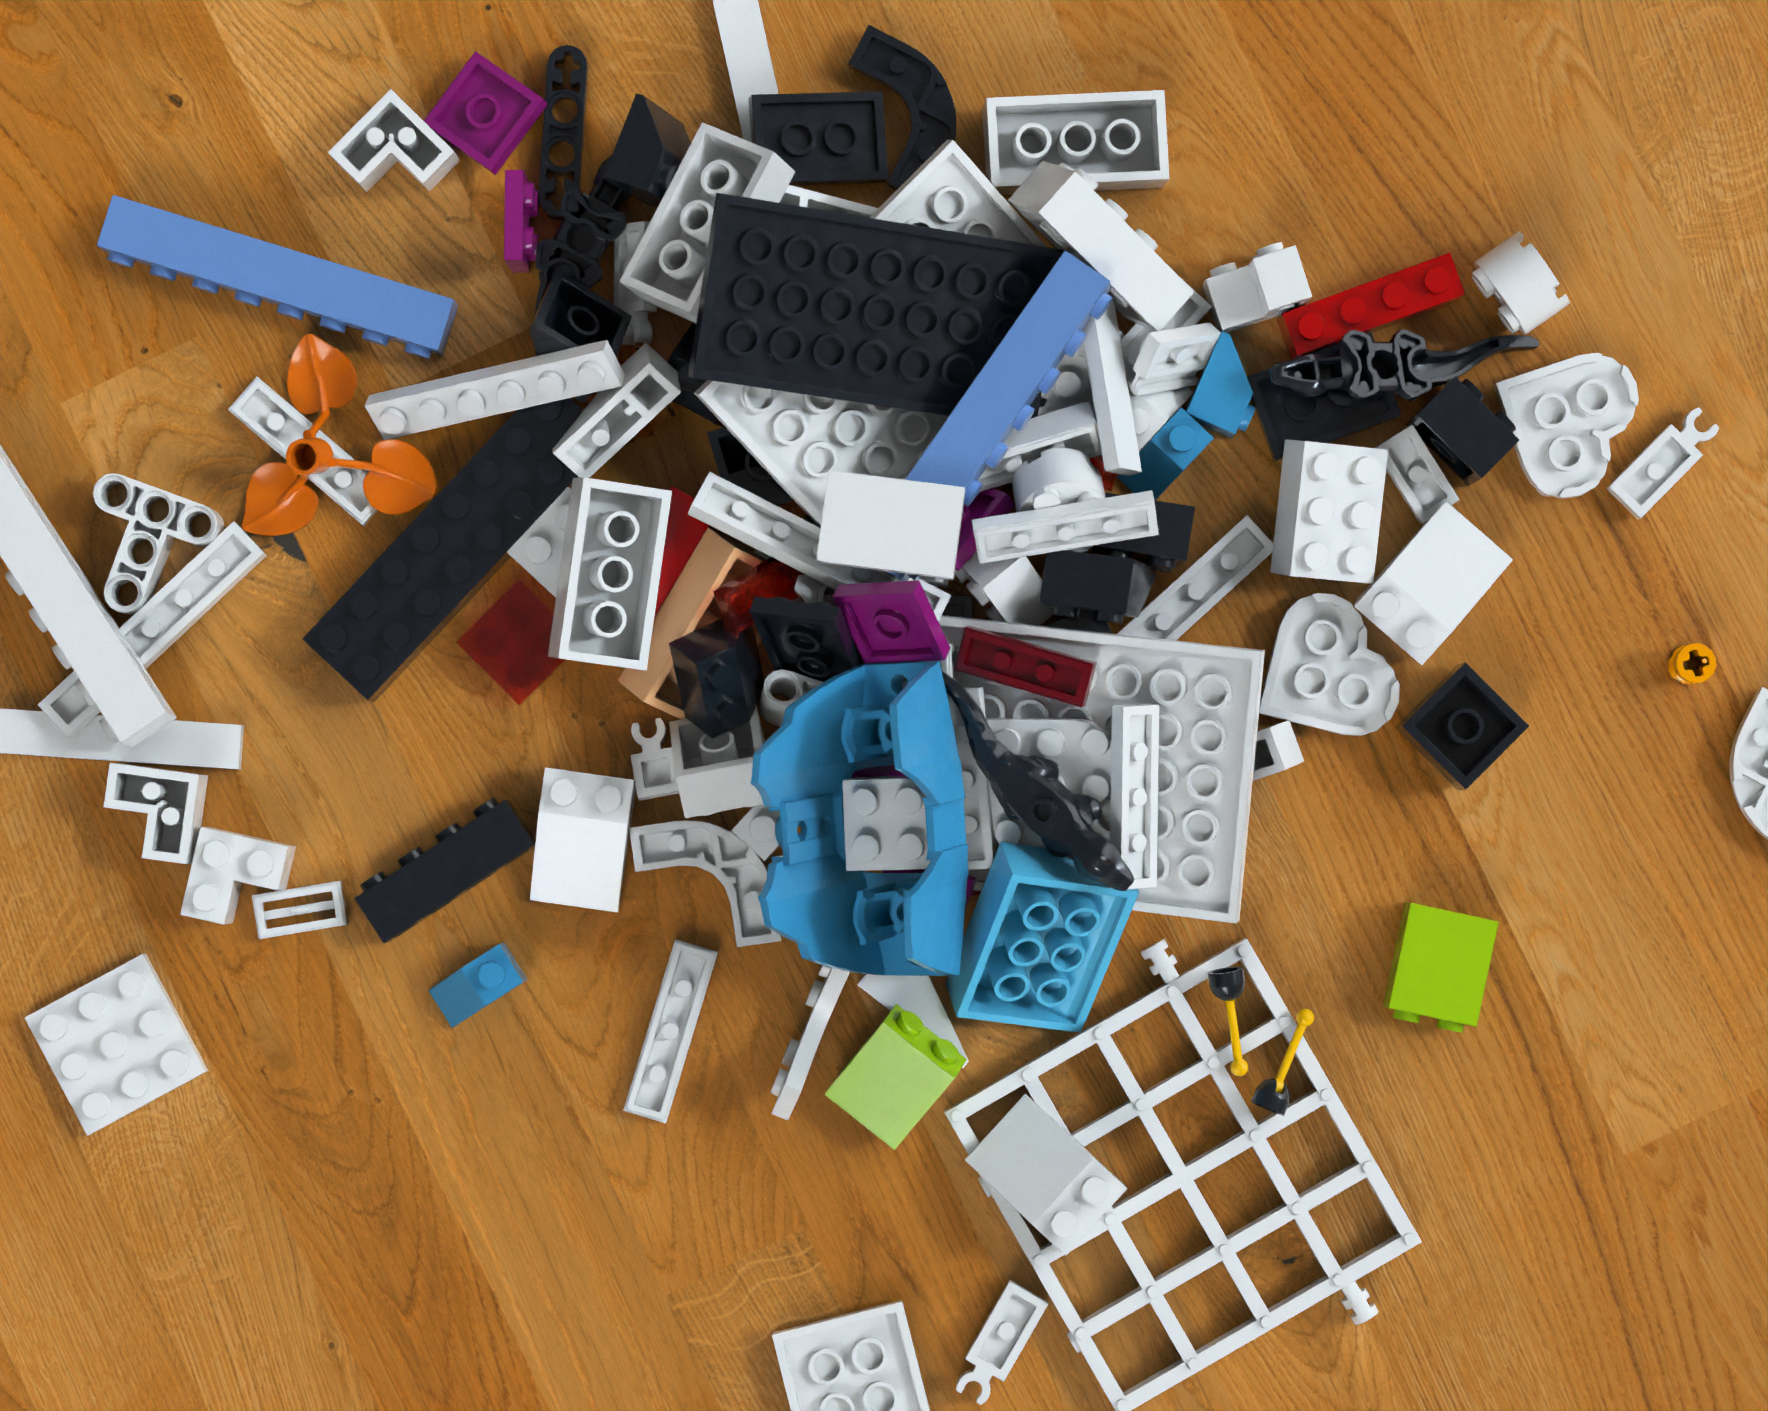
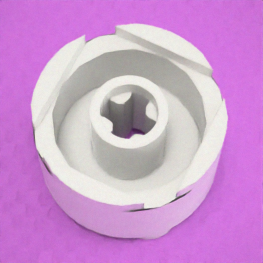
(1519, 283)
(1057, 479)

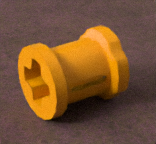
(1700, 673)

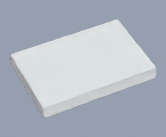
(890, 525)

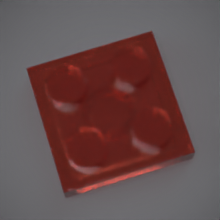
(514, 642)

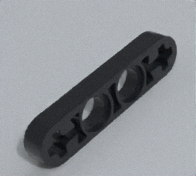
(559, 132)

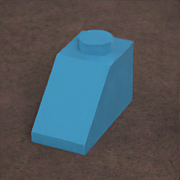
(1222, 392)
(1168, 454)
(478, 984)

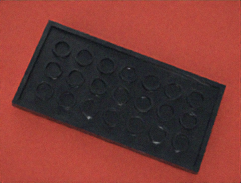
(856, 304)

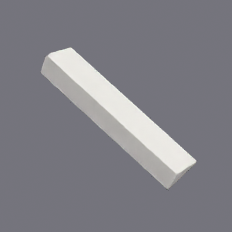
(1064, 428)

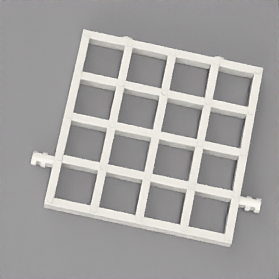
(1183, 1176)

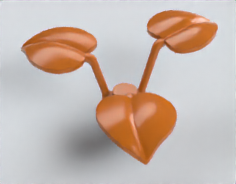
(276, 493)

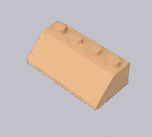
(687, 609)

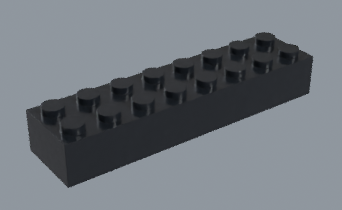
(447, 551)

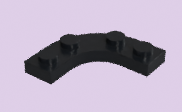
(921, 89)

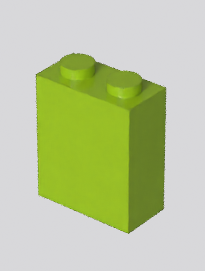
(1440, 966)
(896, 1076)

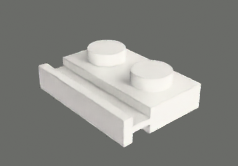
(1172, 358)

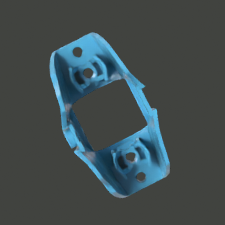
(862, 917)

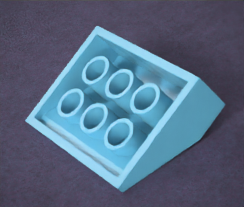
(1037, 942)

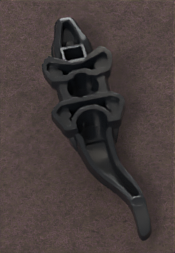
(584, 233)
(1389, 367)
(1031, 792)

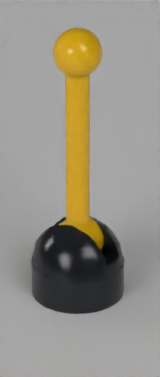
(1228, 985)
(1273, 1092)

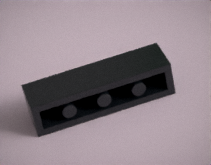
(446, 870)

